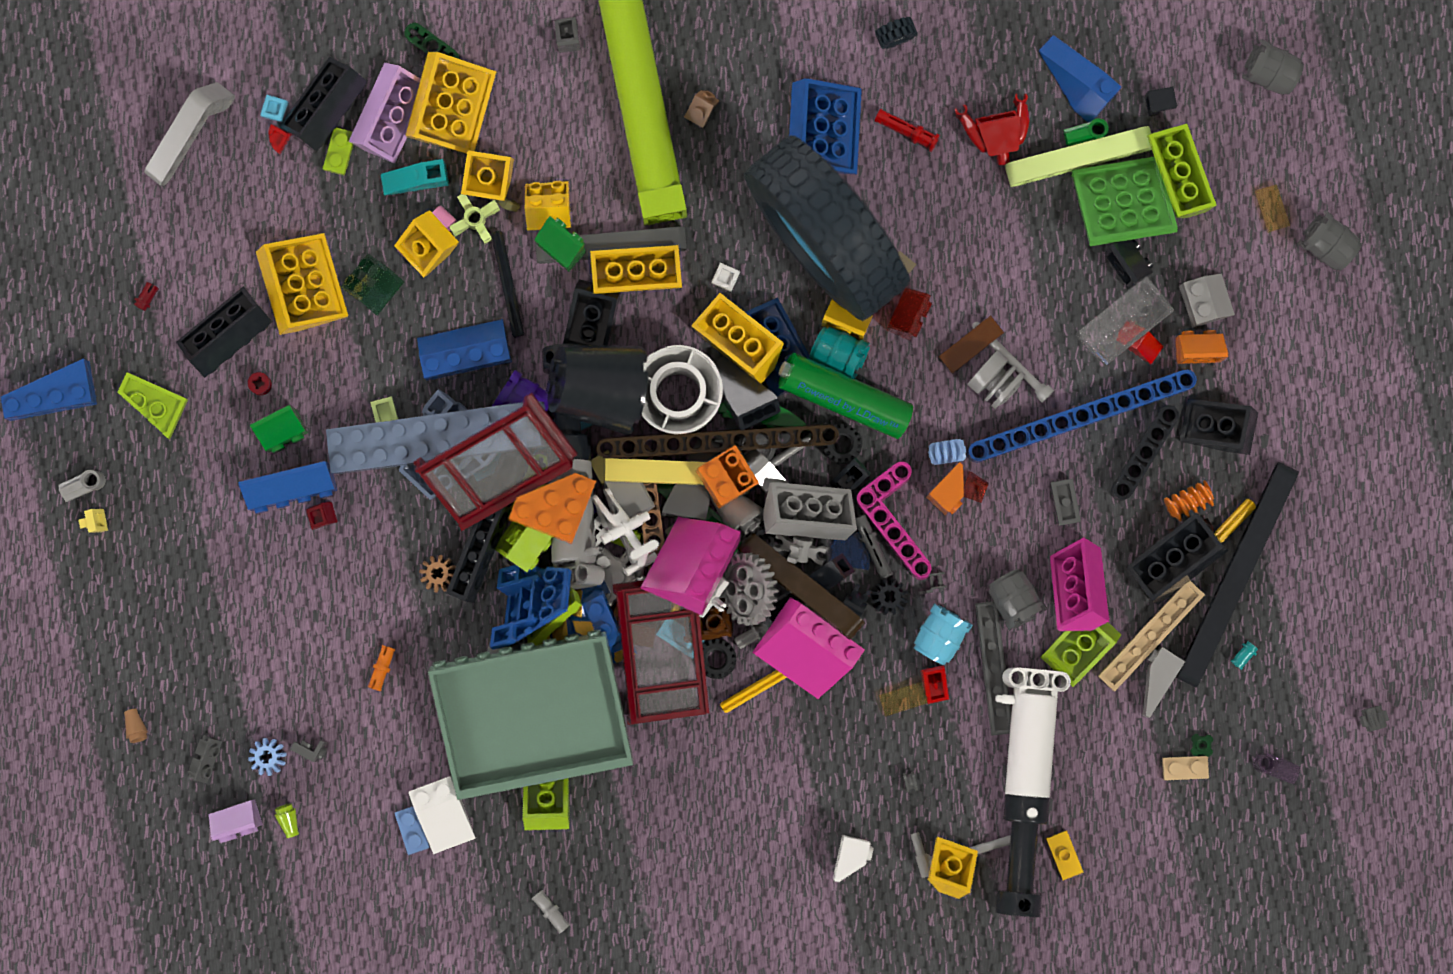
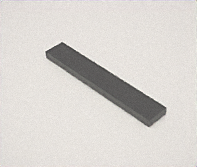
(993, 666)

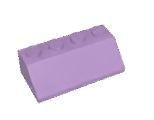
(387, 113)

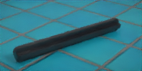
(507, 284)

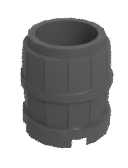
(1273, 68)
(1330, 241)
(1016, 599)

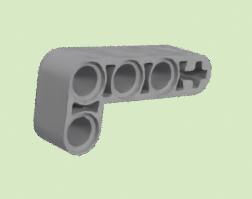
(763, 470)

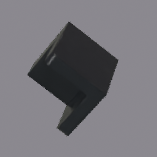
(1160, 100)

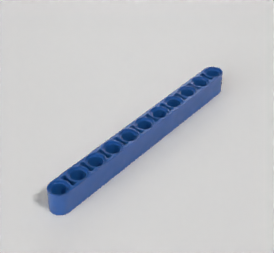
(1089, 409)

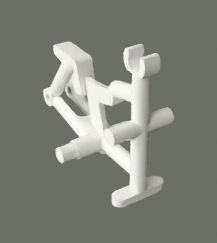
(620, 526)

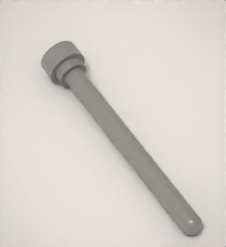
(1041, 390)

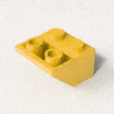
(545, 201)

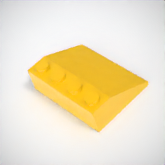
(450, 103)
(301, 283)

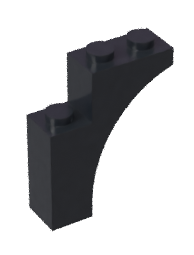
(826, 577)

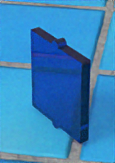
(853, 550)

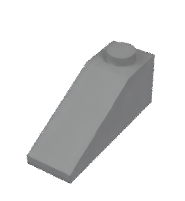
(1160, 675)

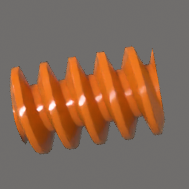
(1189, 501)

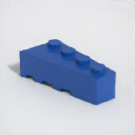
(59, 391)

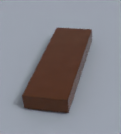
(971, 344)

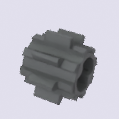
(1374, 718)

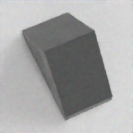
(567, 35)

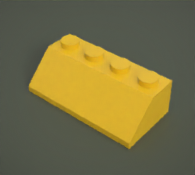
(635, 269)
(739, 337)

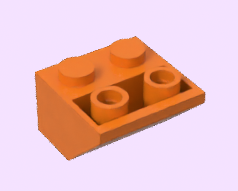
(727, 476)

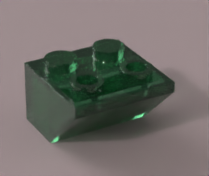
(372, 284)

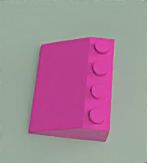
(692, 562)
(807, 649)

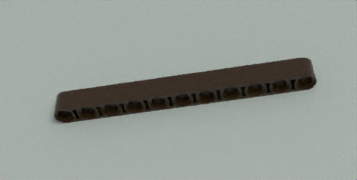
(728, 437)

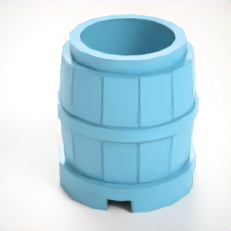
(941, 634)

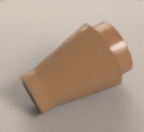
(135, 727)

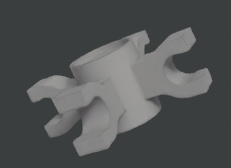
(801, 549)

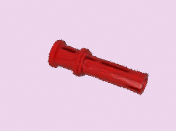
(916, 134)

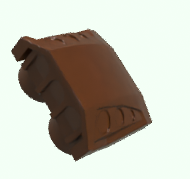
(716, 623)

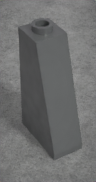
(690, 500)

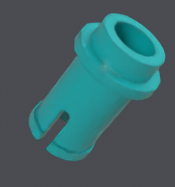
(1244, 655)

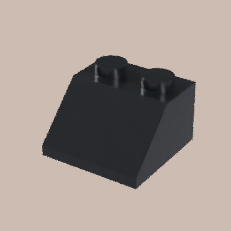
(1129, 262)

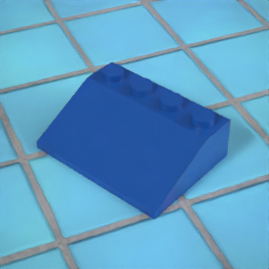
(828, 121)

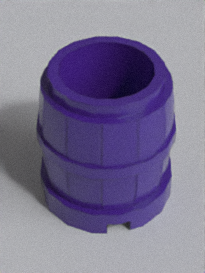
(517, 389)

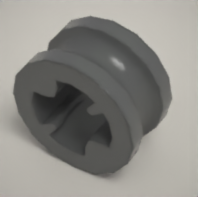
(910, 781)

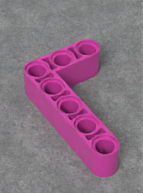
(890, 522)

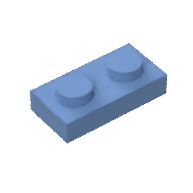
(411, 831)

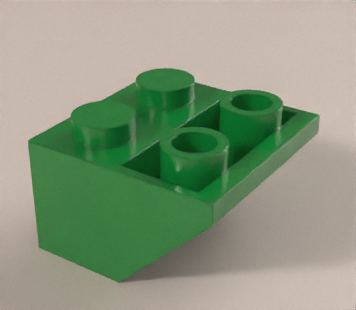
(560, 244)

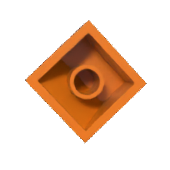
(1200, 347)
(949, 491)

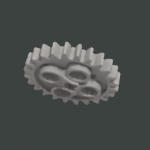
(749, 589)

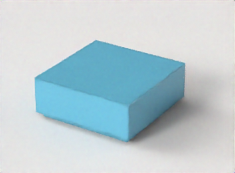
(274, 108)

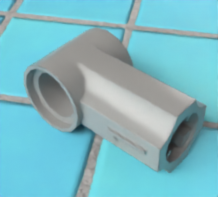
(80, 485)

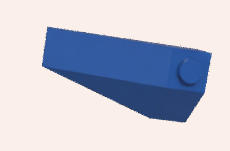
(1081, 81)

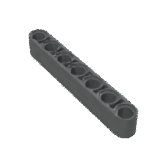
(625, 240)

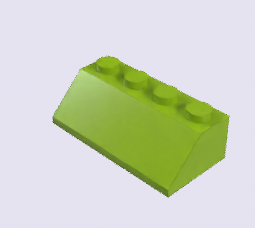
(1182, 171)

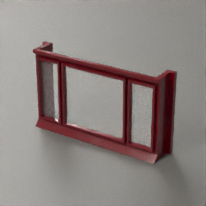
(498, 464)
(660, 656)

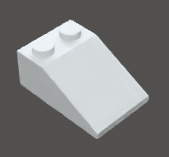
(441, 815)

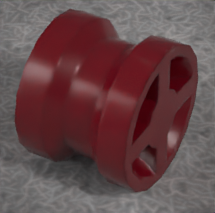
(264, 385)

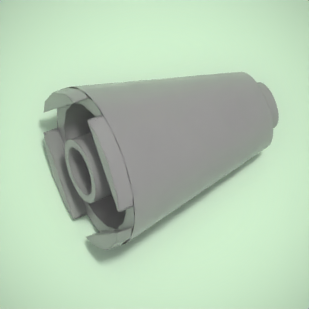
(741, 515)

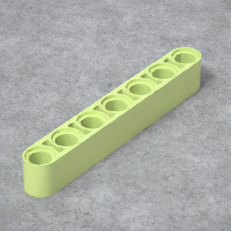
(1078, 156)

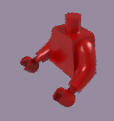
(998, 132)

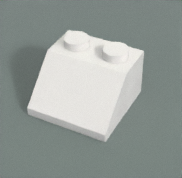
(851, 856)

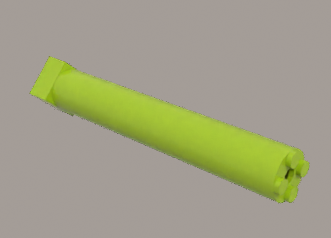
(643, 111)

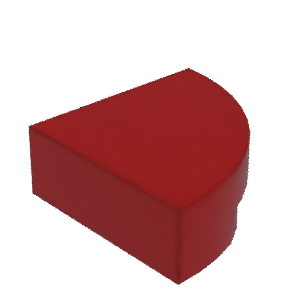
(278, 138)

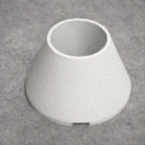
(698, 367)

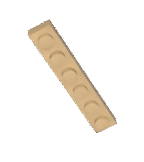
(1151, 635)

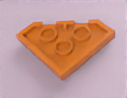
(555, 507)

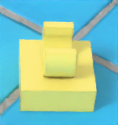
(94, 521)

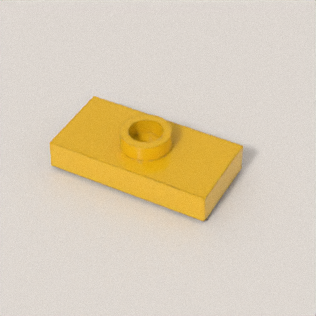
(1064, 855)

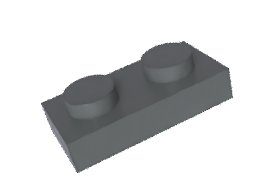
(1065, 502)

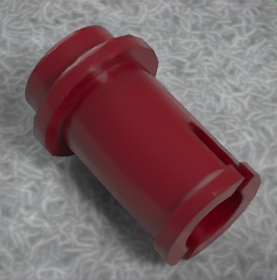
(145, 298)

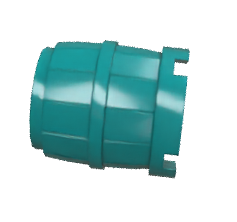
(839, 351)

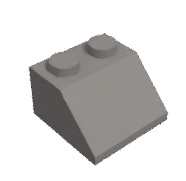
(1206, 299)

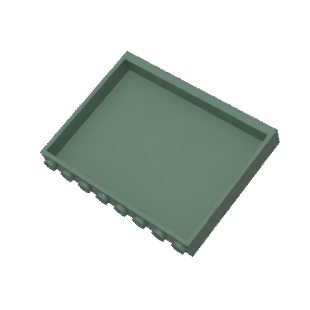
(531, 714)

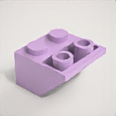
(236, 819)

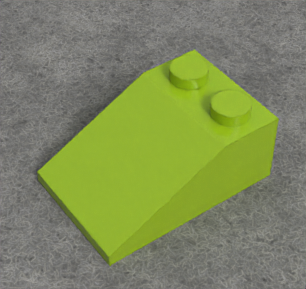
(523, 545)
(1080, 650)
(546, 805)

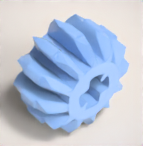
(947, 451)
(261, 750)

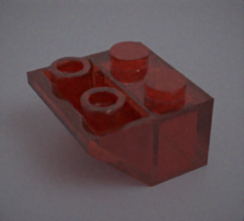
(908, 313)

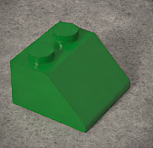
(279, 429)

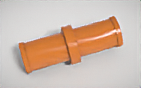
(381, 668)

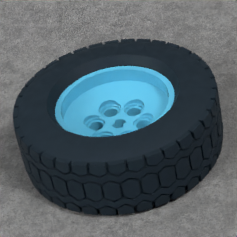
(827, 227)

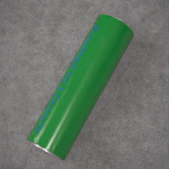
(845, 395)

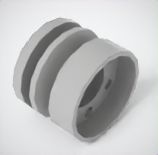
(996, 380)

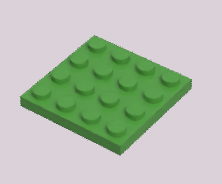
(1123, 201)

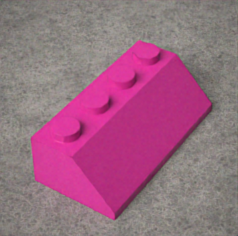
(1079, 587)

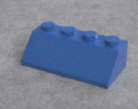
(464, 350)
(288, 486)

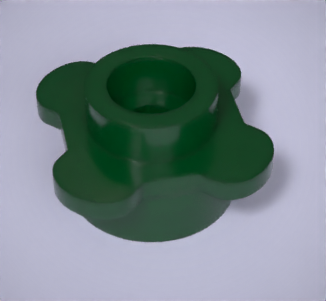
(1197, 740)

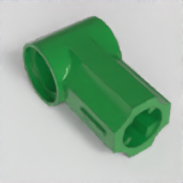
(1084, 132)

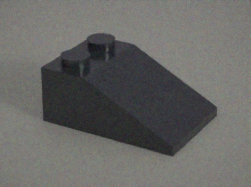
(591, 316)
(1219, 426)

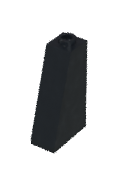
(744, 396)

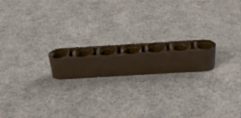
(804, 587)

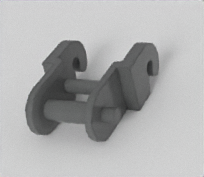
(939, 575)

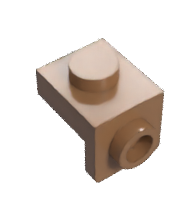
(701, 108)

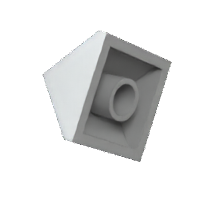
(631, 497)

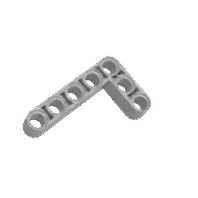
(185, 128)

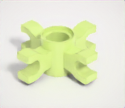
(460, 226)

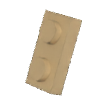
(1185, 768)

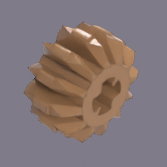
(437, 565)

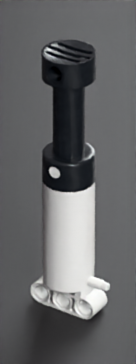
(1028, 781)

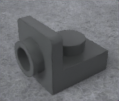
(305, 750)

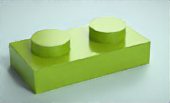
(338, 152)

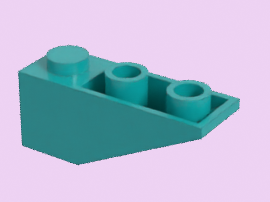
(415, 177)

